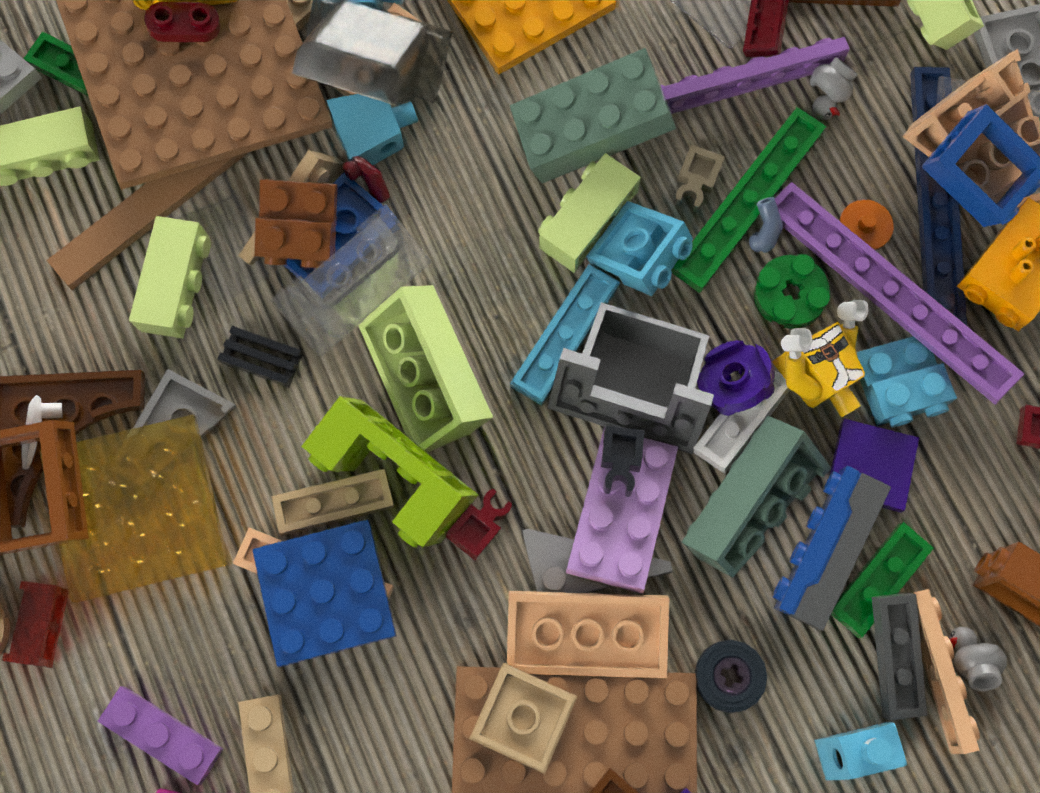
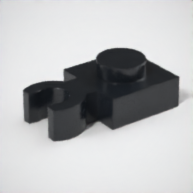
(622, 453)

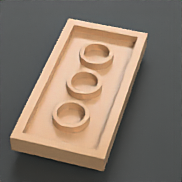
(588, 634)

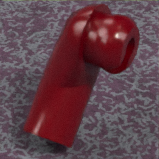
(370, 174)

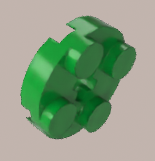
(799, 272)

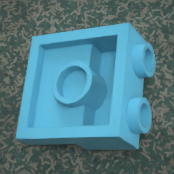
(642, 247)
(904, 382)

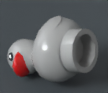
(836, 82)
(976, 662)

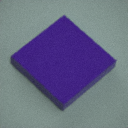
(879, 454)

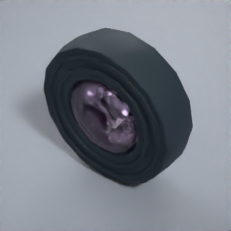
(739, 695)

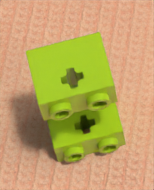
(355, 429)

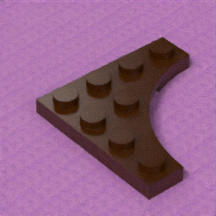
(84, 400)

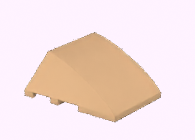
(1007, 95)

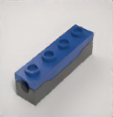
(831, 547)

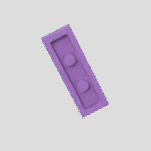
(160, 735)

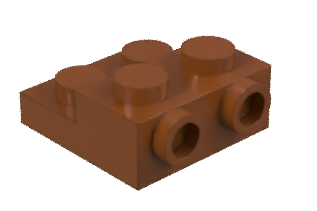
(296, 222)

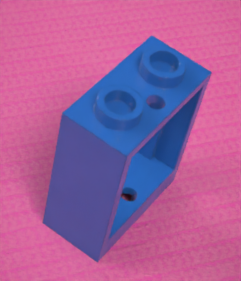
(943, 167)

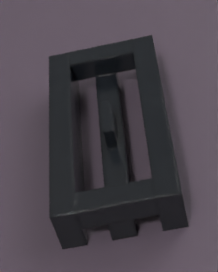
(232, 345)

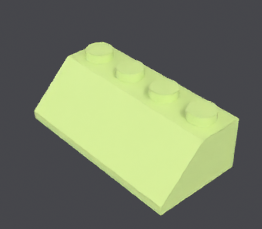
(424, 368)

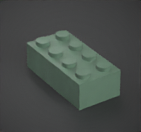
(592, 116)

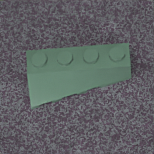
(755, 495)

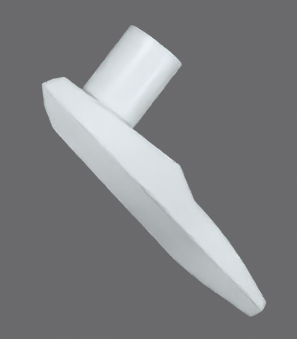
(35, 414)

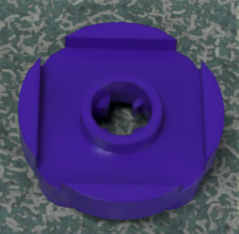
(747, 391)

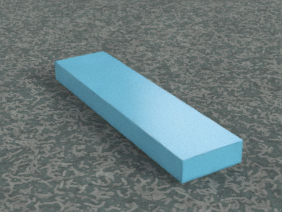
(566, 330)

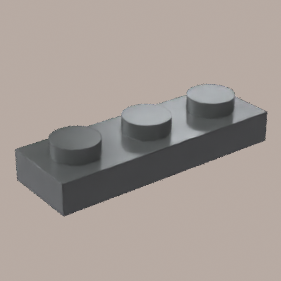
(899, 656)

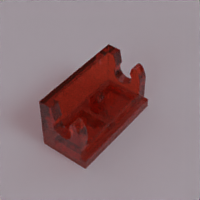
(38, 624)

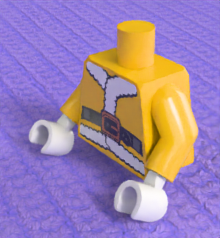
(827, 362)

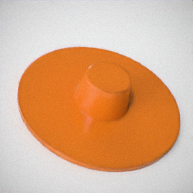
(869, 222)

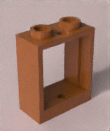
(1012, 579)

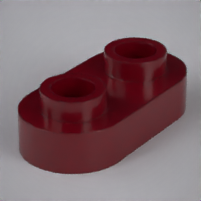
(181, 22)

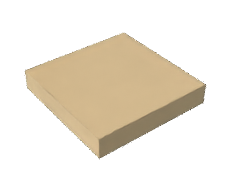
(523, 718)

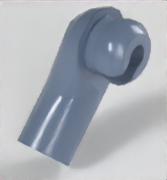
(771, 228)

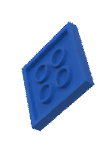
(324, 593)

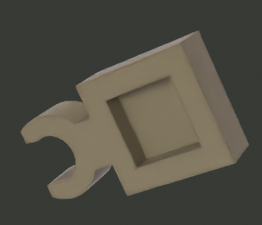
(698, 174)

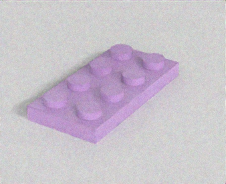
(621, 531)

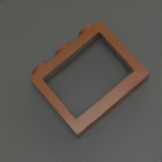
(61, 481)

